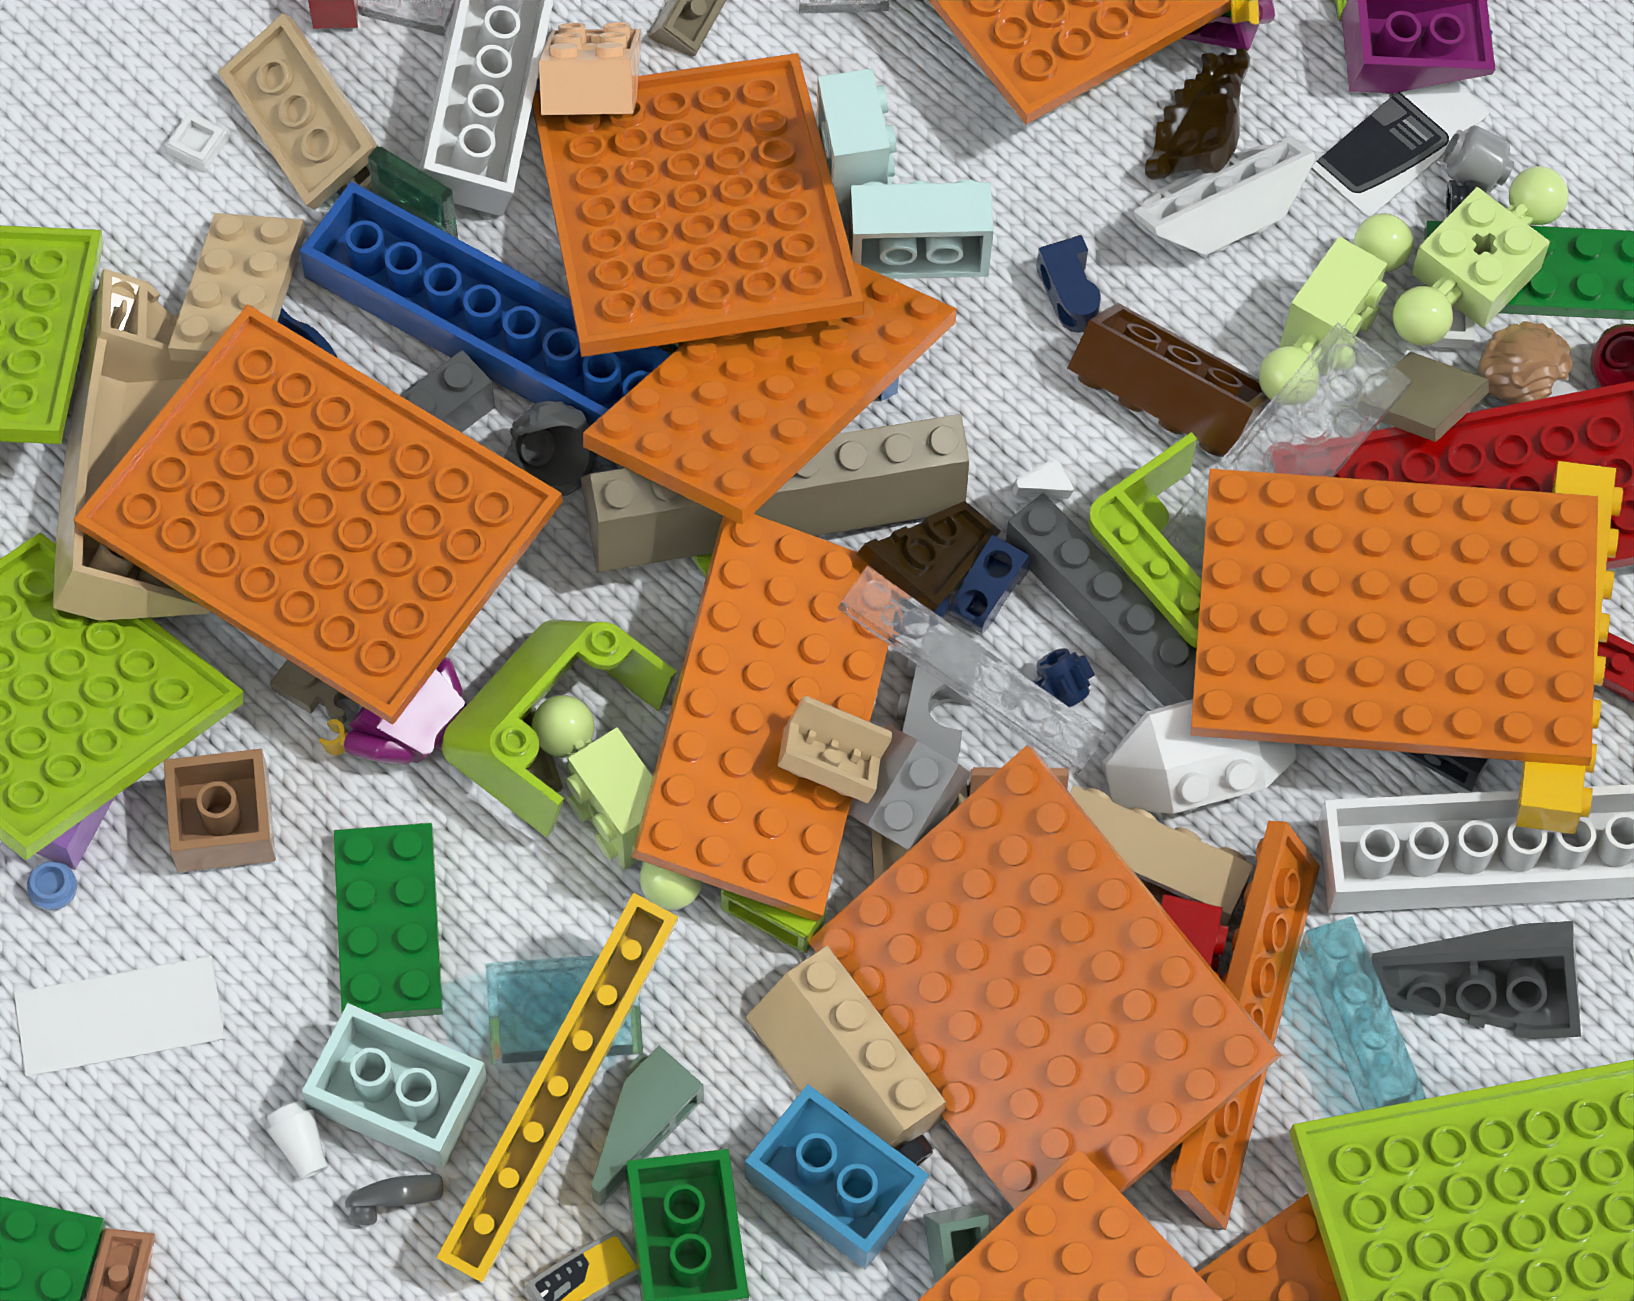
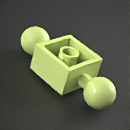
(1480, 256)
(1339, 290)
(608, 789)

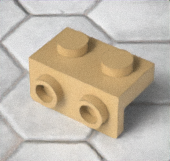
(833, 748)

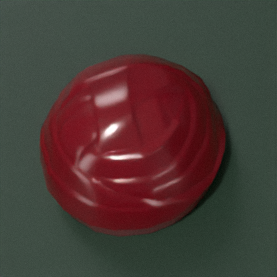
(1614, 356)

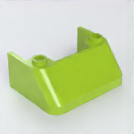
(1129, 527)
(489, 734)

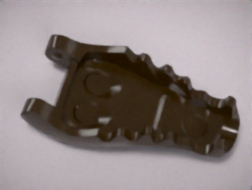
(1205, 120)

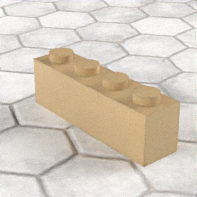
(1169, 858)

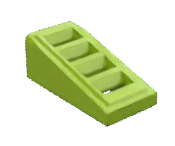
(780, 924)

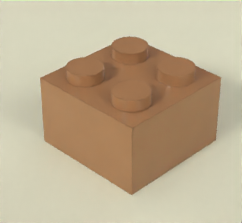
(219, 810)

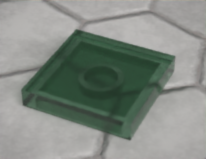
(412, 190)

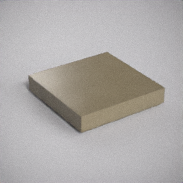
(1436, 397)

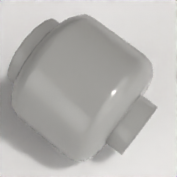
(1478, 158)

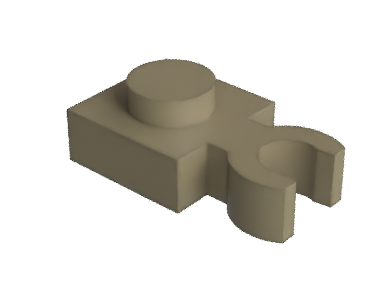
(307, 691)

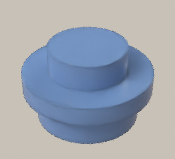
(52, 886)

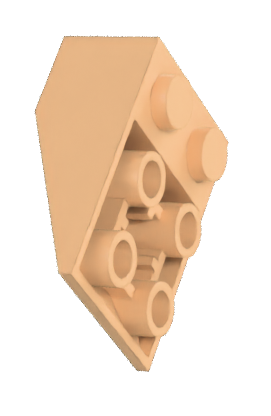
(590, 70)

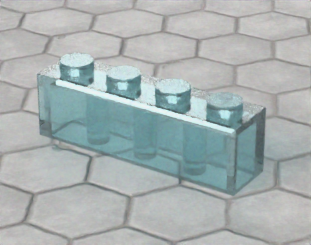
(1359, 1016)

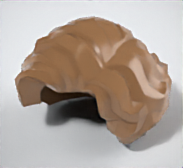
(1524, 362)

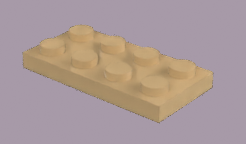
(299, 111)
(239, 265)

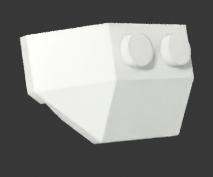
(1238, 201)
(1172, 772)

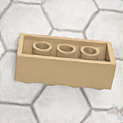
(841, 1046)

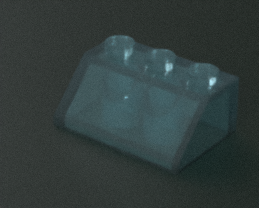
(531, 1003)

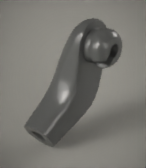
(392, 1192)

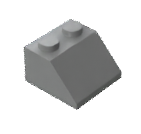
(912, 790)

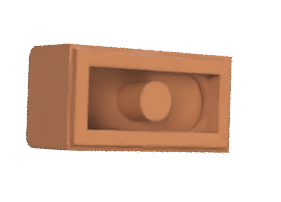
(121, 1266)

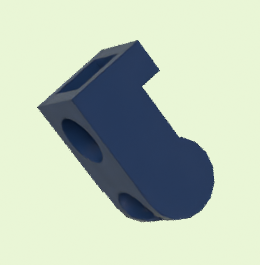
(1065, 282)
(989, 584)

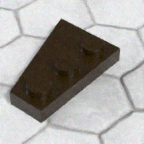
(931, 555)

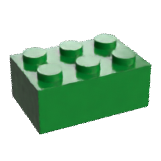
(686, 1228)

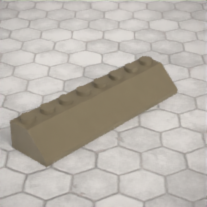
(848, 485)

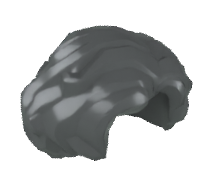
(550, 445)

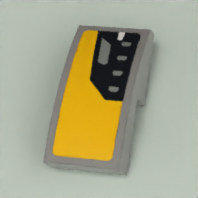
(587, 1273)

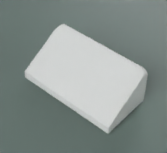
(1045, 479)

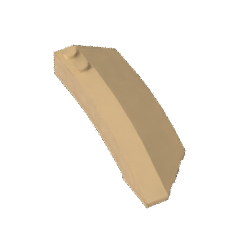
(118, 394)

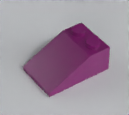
(1415, 43)

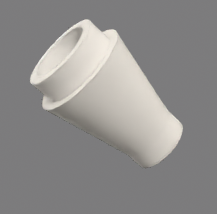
(298, 1138)

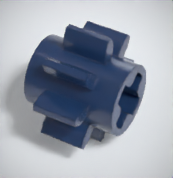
(1064, 676)

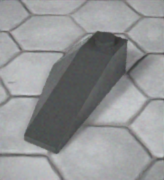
(1496, 977)

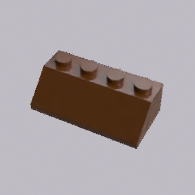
(1168, 378)

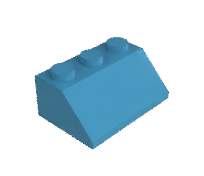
(835, 1176)

